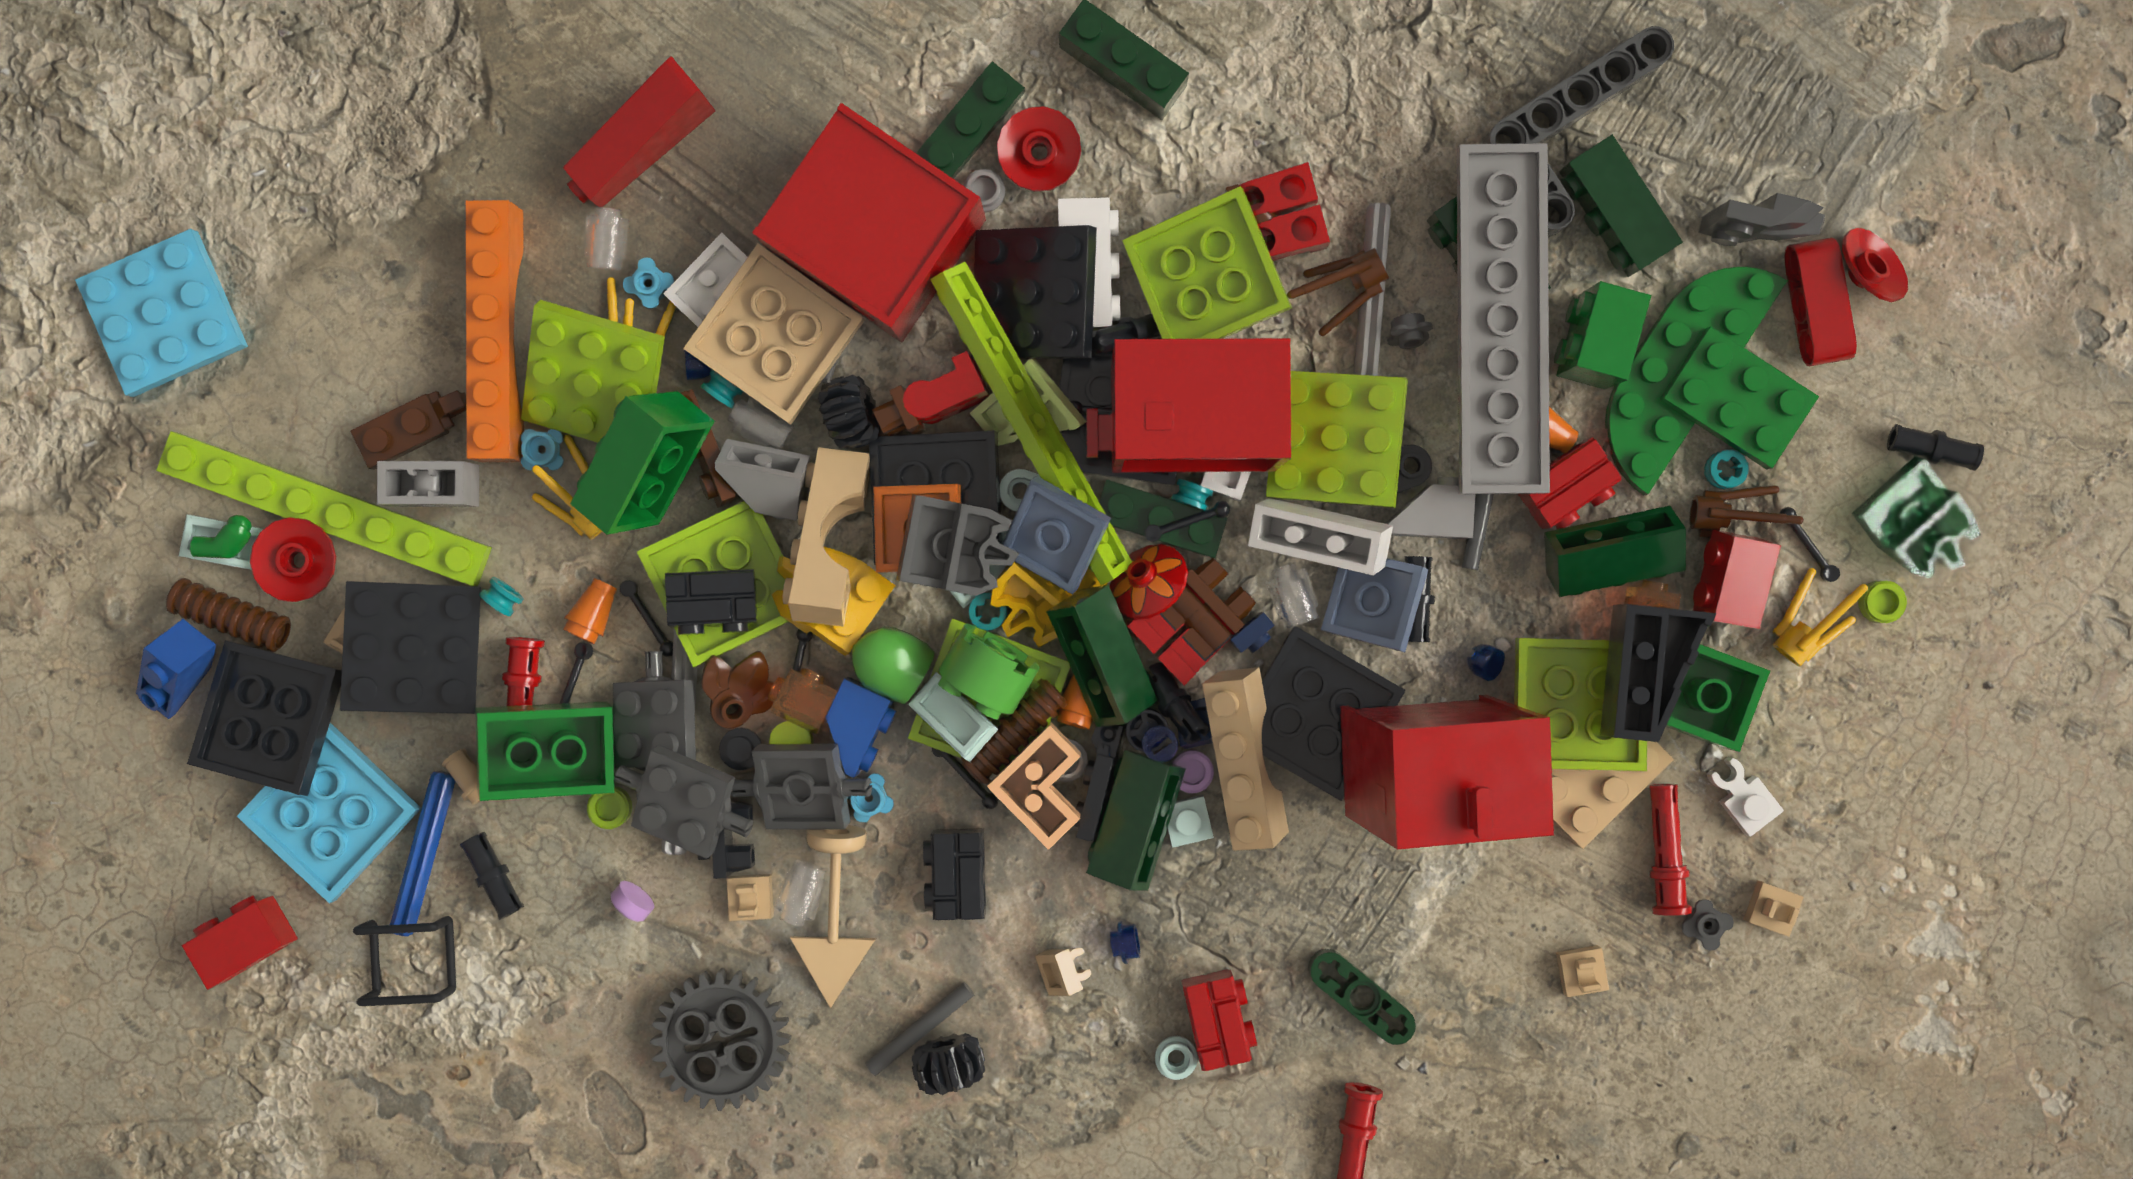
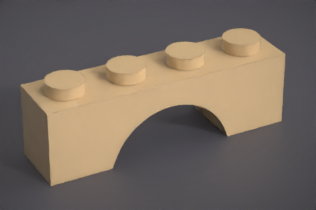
(819, 584)
(1236, 718)

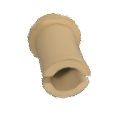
(464, 773)

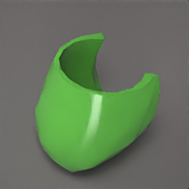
(891, 662)

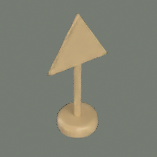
(833, 958)

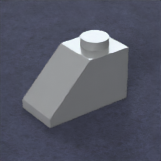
(765, 477)
(1436, 513)

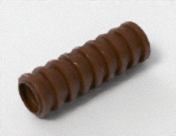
(228, 614)
(1016, 730)

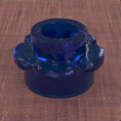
(1125, 942)

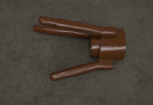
(1364, 271)
(1712, 513)

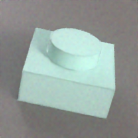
(1189, 822)

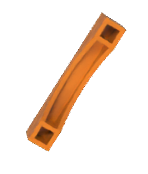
(492, 273)

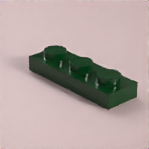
(972, 120)
(1136, 510)

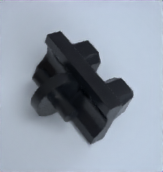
(729, 856)

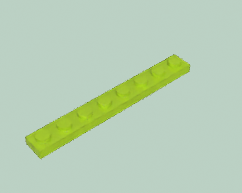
(1022, 404)
(326, 507)

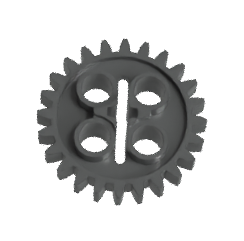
(732, 1074)

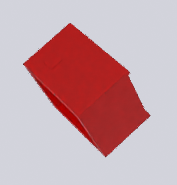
(871, 222)
(1196, 406)
(1448, 772)

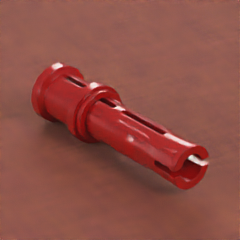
(522, 669)
(1668, 869)
(1357, 1128)

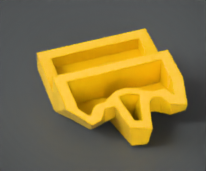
(865, 599)
(1029, 600)

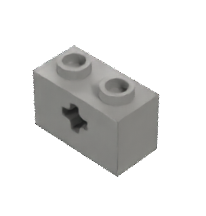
(427, 484)

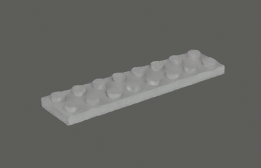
(1503, 318)

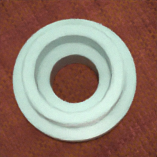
(1178, 1070)

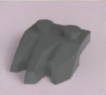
(1772, 219)
(953, 546)

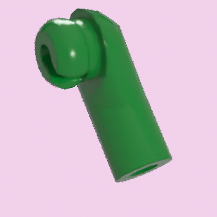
(226, 543)

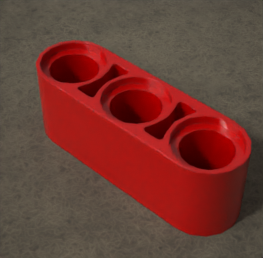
(1820, 301)

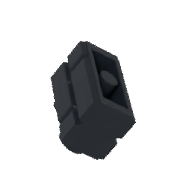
(711, 599)
(957, 874)

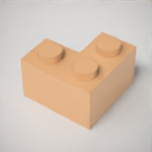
(1028, 788)

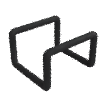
(372, 929)

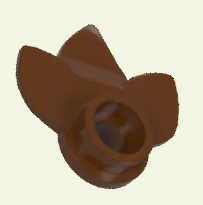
(741, 685)

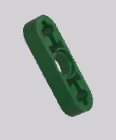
(1392, 1007)

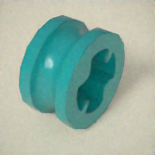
(721, 389)
(1740, 465)
(1192, 494)
(501, 596)
(995, 622)

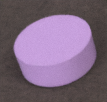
(1198, 770)
(632, 901)

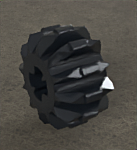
(849, 412)
(948, 1064)

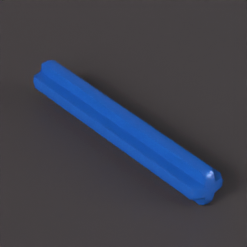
(423, 849)

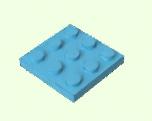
(161, 313)
(340, 823)

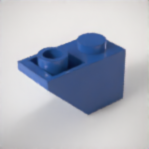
(173, 668)
(855, 723)

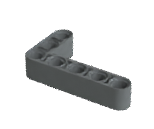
(1596, 90)

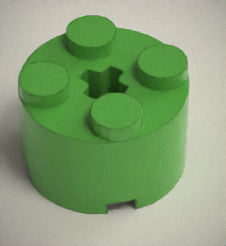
(987, 672)

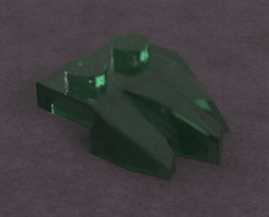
(1918, 519)

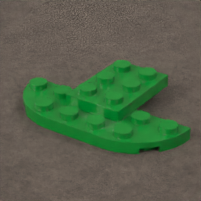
(1701, 374)

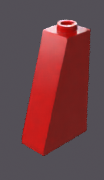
(638, 134)

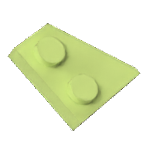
(1065, 415)

